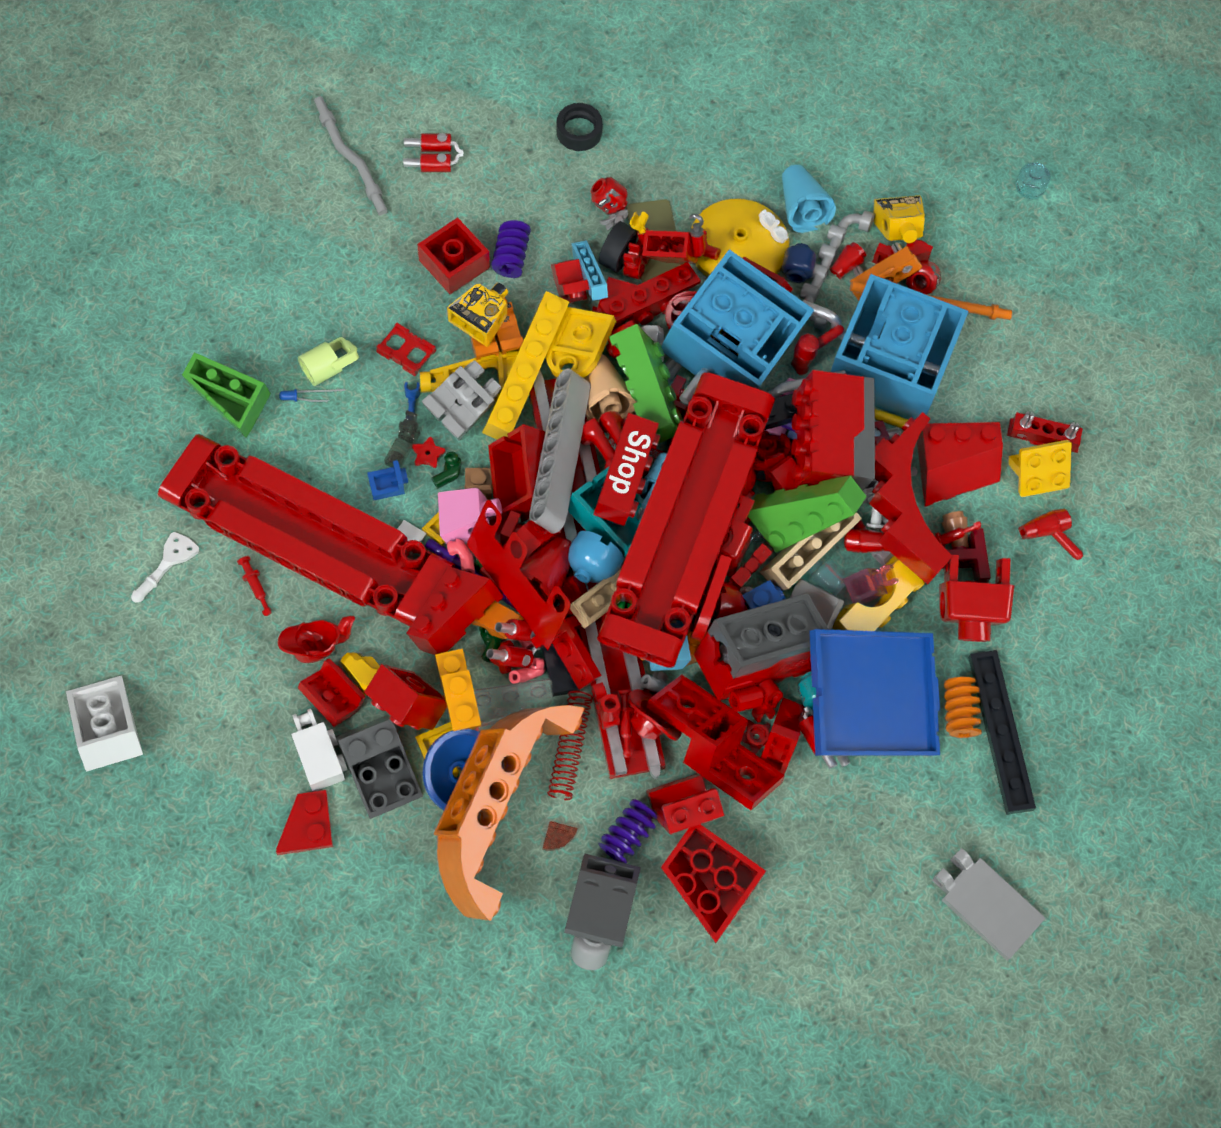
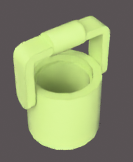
(322, 361)

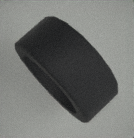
(579, 142)
(617, 245)

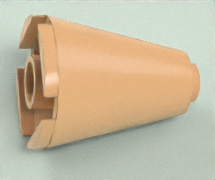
(607, 391)

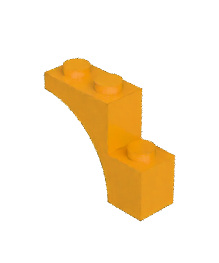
(458, 690)

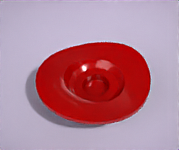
(646, 722)

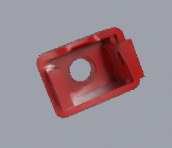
(738, 535)
(976, 604)

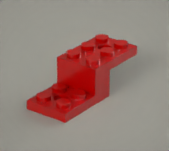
(715, 741)

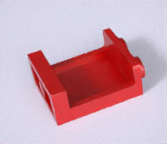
(684, 803)

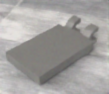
(988, 904)

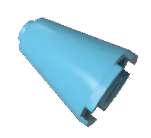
(805, 200)

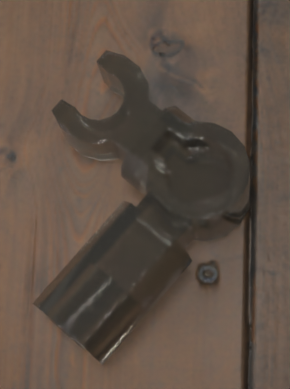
(408, 434)

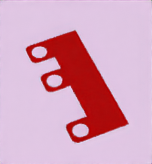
(506, 573)

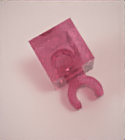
(869, 584)

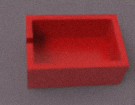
(515, 469)

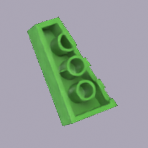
(804, 511)

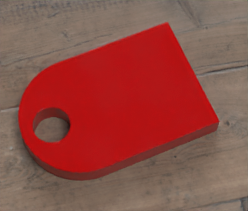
(710, 598)

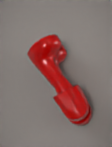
(593, 433)

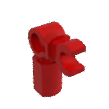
(634, 261)
(759, 698)
(607, 706)

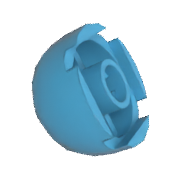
(593, 559)

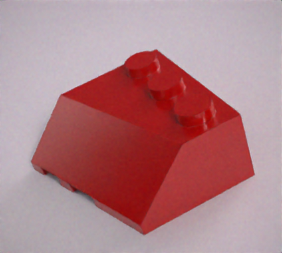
(958, 458)
(711, 878)

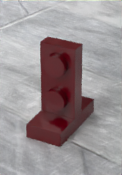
(975, 556)

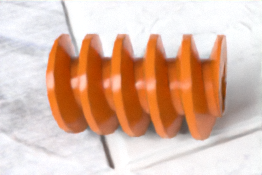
(960, 708)

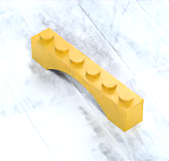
(526, 366)

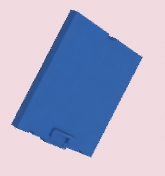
(874, 693)

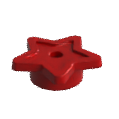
(431, 459)
(752, 729)

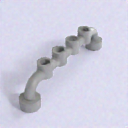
(827, 254)

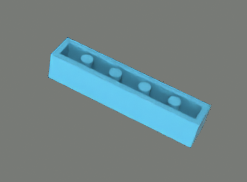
(590, 270)

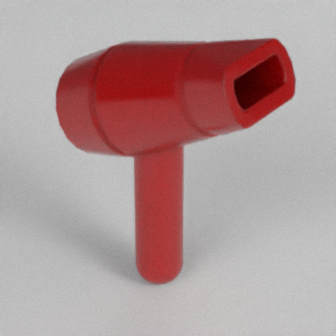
(808, 346)
(1053, 524)
(863, 540)

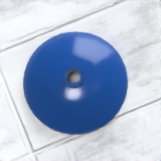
(443, 756)

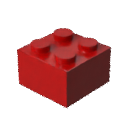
(453, 255)
(406, 697)

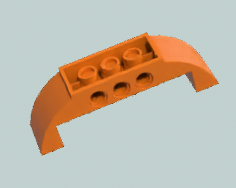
(482, 801)

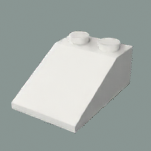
(103, 723)

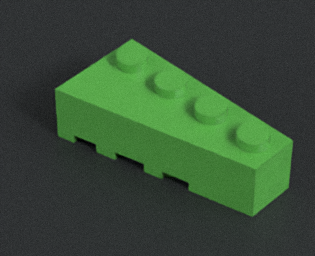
(647, 379)

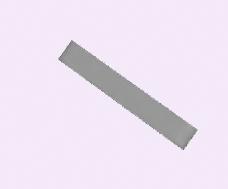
(560, 451)

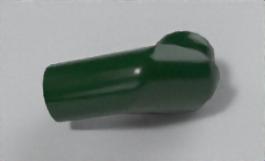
(450, 472)
(490, 641)

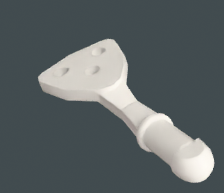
(169, 559)

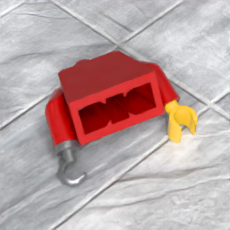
(670, 245)

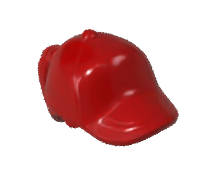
(315, 639)

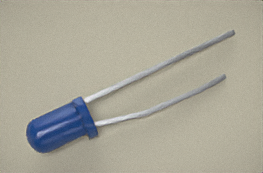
(292, 395)

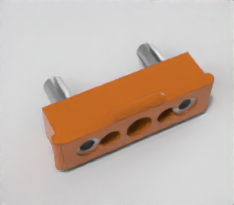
(893, 268)

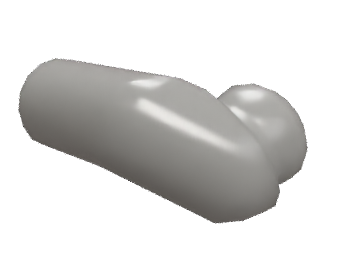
(654, 683)

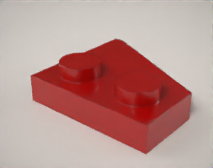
(307, 825)

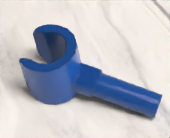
(412, 395)

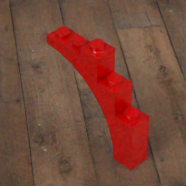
(906, 531)

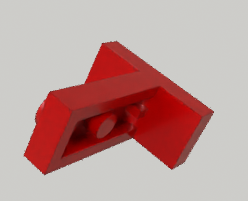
(573, 653)
(783, 735)

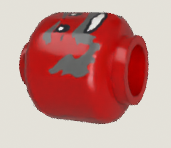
(609, 195)
(929, 283)

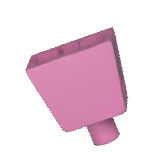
(460, 512)

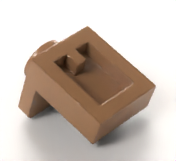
(480, 479)

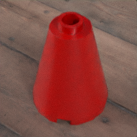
(548, 567)

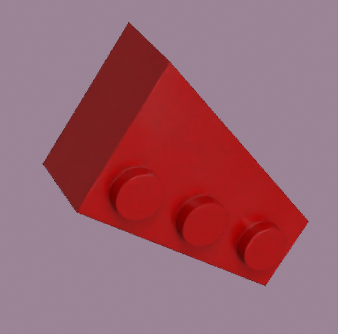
(450, 609)

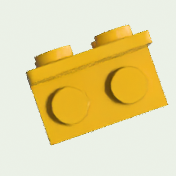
(1042, 468)

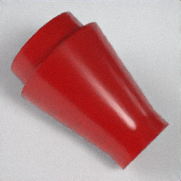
(850, 257)

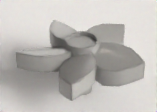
(614, 218)

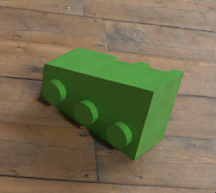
(227, 391)

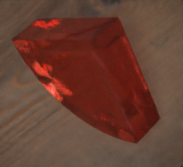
(558, 836)

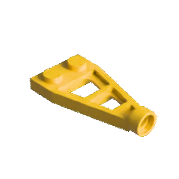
(501, 363)

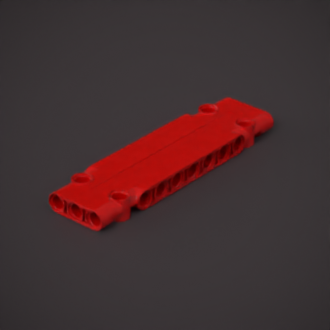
(686, 520)
(303, 529)

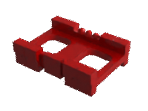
(400, 355)
(750, 566)

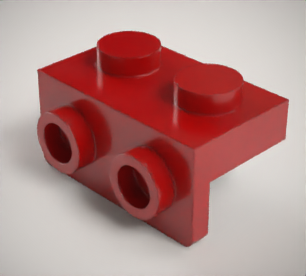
(332, 693)

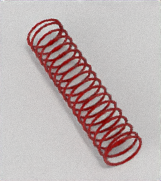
(569, 794)

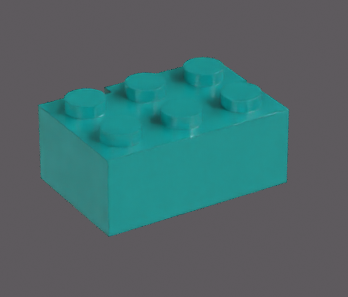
(583, 507)

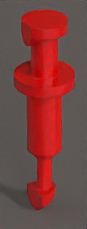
(956, 534)
(254, 582)
(625, 720)

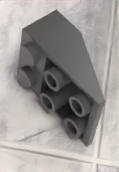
(379, 766)
(602, 900)

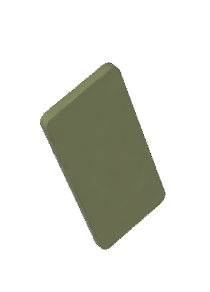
(659, 220)

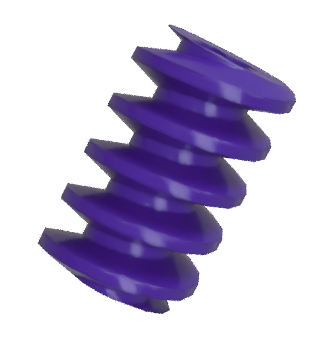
(511, 248)
(627, 830)

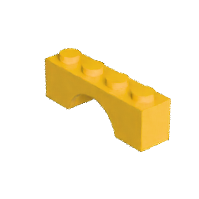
(864, 618)

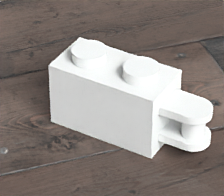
(317, 752)

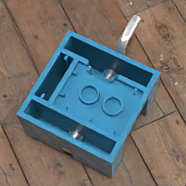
(756, 323)
(907, 354)

